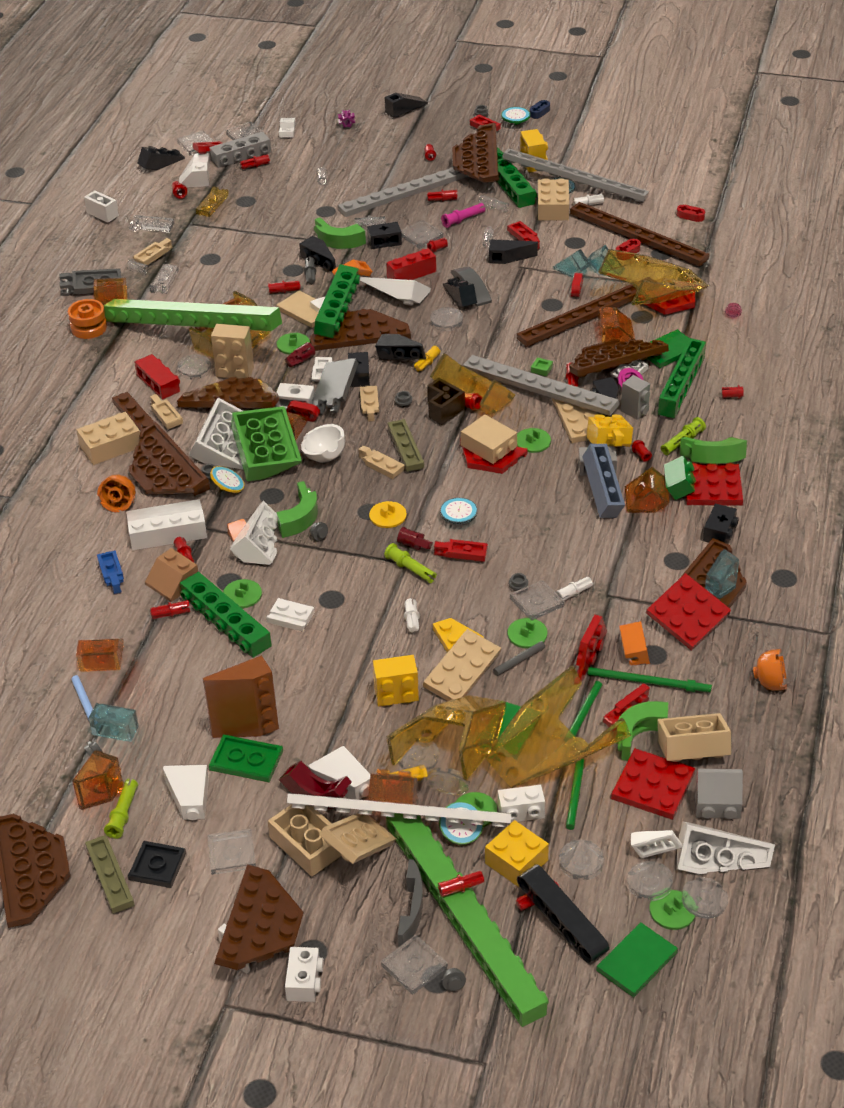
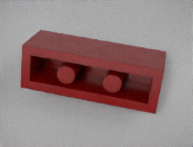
(412, 265)
(157, 376)

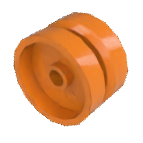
(87, 318)

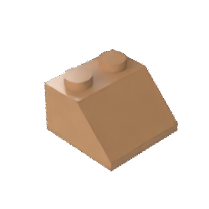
(168, 573)

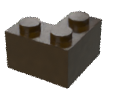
(444, 400)

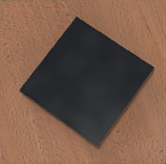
(157, 864)

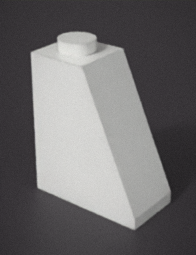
(341, 764)
(189, 789)

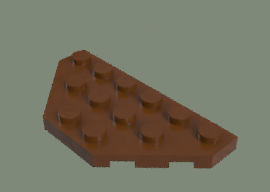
(478, 154)
(361, 328)
(614, 353)
(236, 391)
(162, 465)
(704, 562)
(31, 868)
(260, 922)

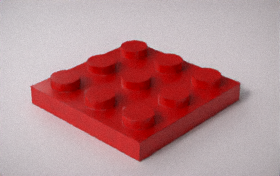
(716, 485)
(688, 611)
(653, 784)

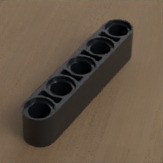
(563, 913)

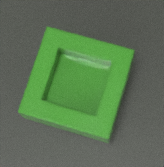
(541, 366)

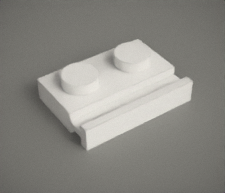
(290, 614)

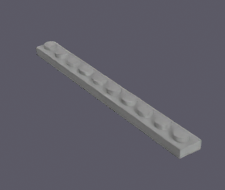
(574, 174)
(400, 191)
(542, 385)

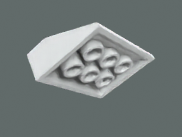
(216, 440)
(164, 523)

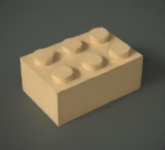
(553, 199)
(232, 351)
(108, 438)
(694, 737)
(298, 835)

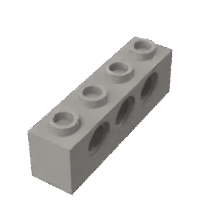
(240, 149)

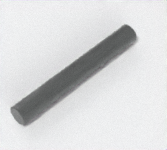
(519, 658)

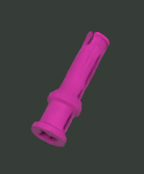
(457, 216)

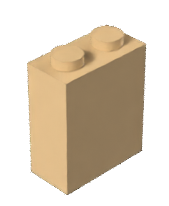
(489, 439)

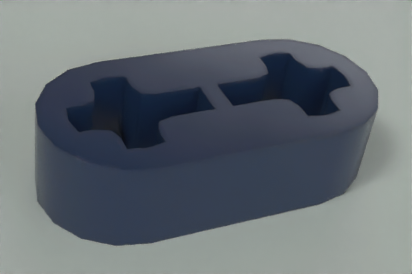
(539, 109)

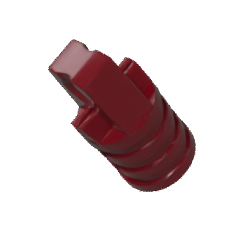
(297, 357)
(413, 539)

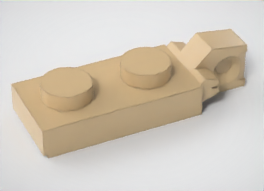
(153, 251)
(369, 401)
(165, 412)
(380, 462)

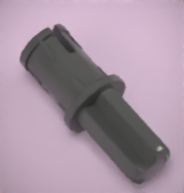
(310, 270)

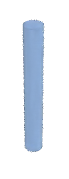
(82, 695)

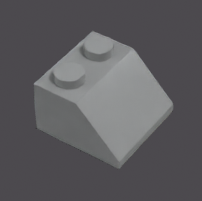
(719, 793)

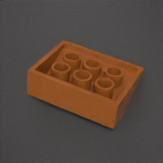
(242, 700)

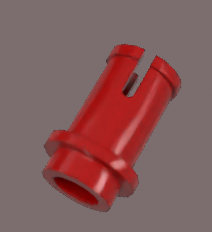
(430, 154)
(437, 244)
(728, 392)
(639, 447)

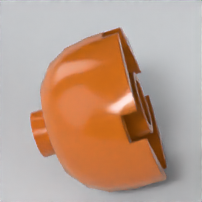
(116, 493)
(771, 670)

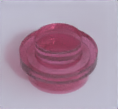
(733, 310)

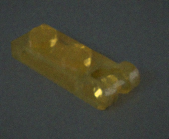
(212, 201)

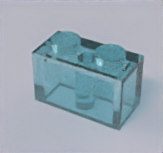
(113, 722)

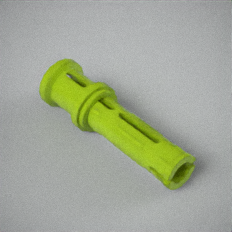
(689, 430)
(403, 559)
(119, 815)

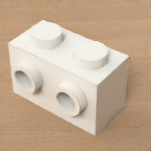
(101, 206)
(522, 802)
(303, 973)

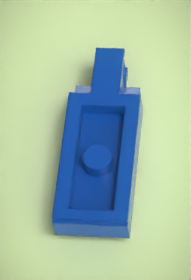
(111, 570)

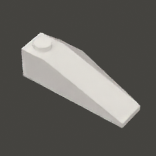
(197, 171)
(405, 290)
(257, 537)
(717, 850)

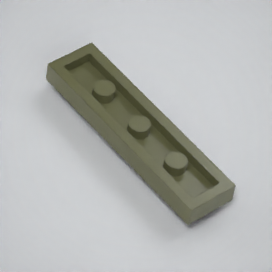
(405, 445)
(109, 874)

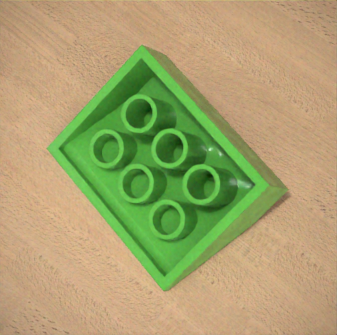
(264, 442)

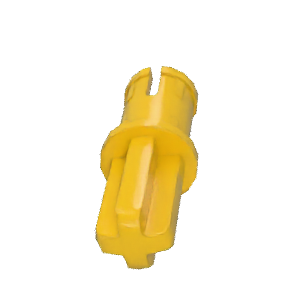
(430, 356)

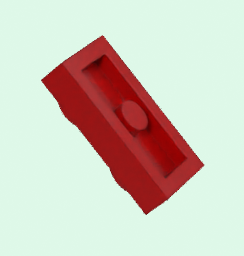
(481, 120)
(203, 147)

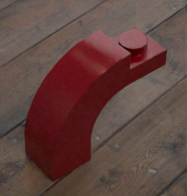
(303, 781)

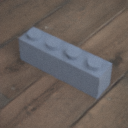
(603, 481)

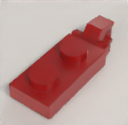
(523, 232)
(461, 550)
(636, 697)

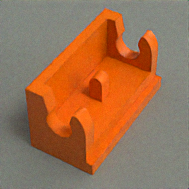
(634, 643)

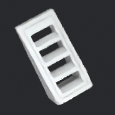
(654, 842)

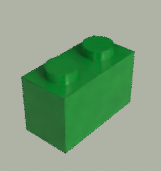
(679, 477)

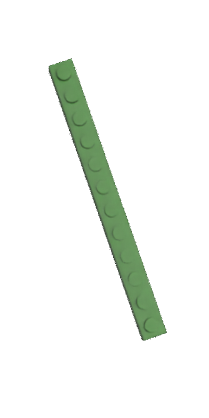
(192, 314)
(471, 921)

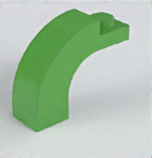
(340, 237)
(713, 451)
(301, 516)
(640, 719)

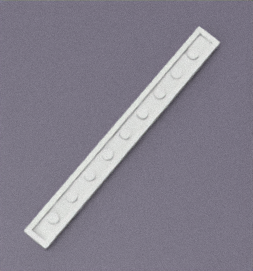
(408, 810)

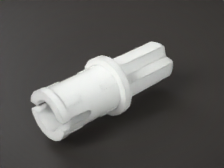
(589, 200)
(574, 589)
(411, 615)

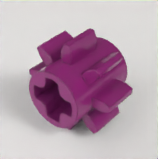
(346, 118)

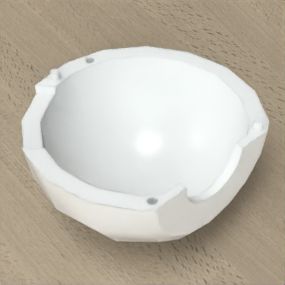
(324, 443)

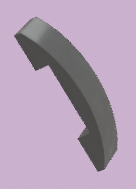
(467, 273)
(409, 924)

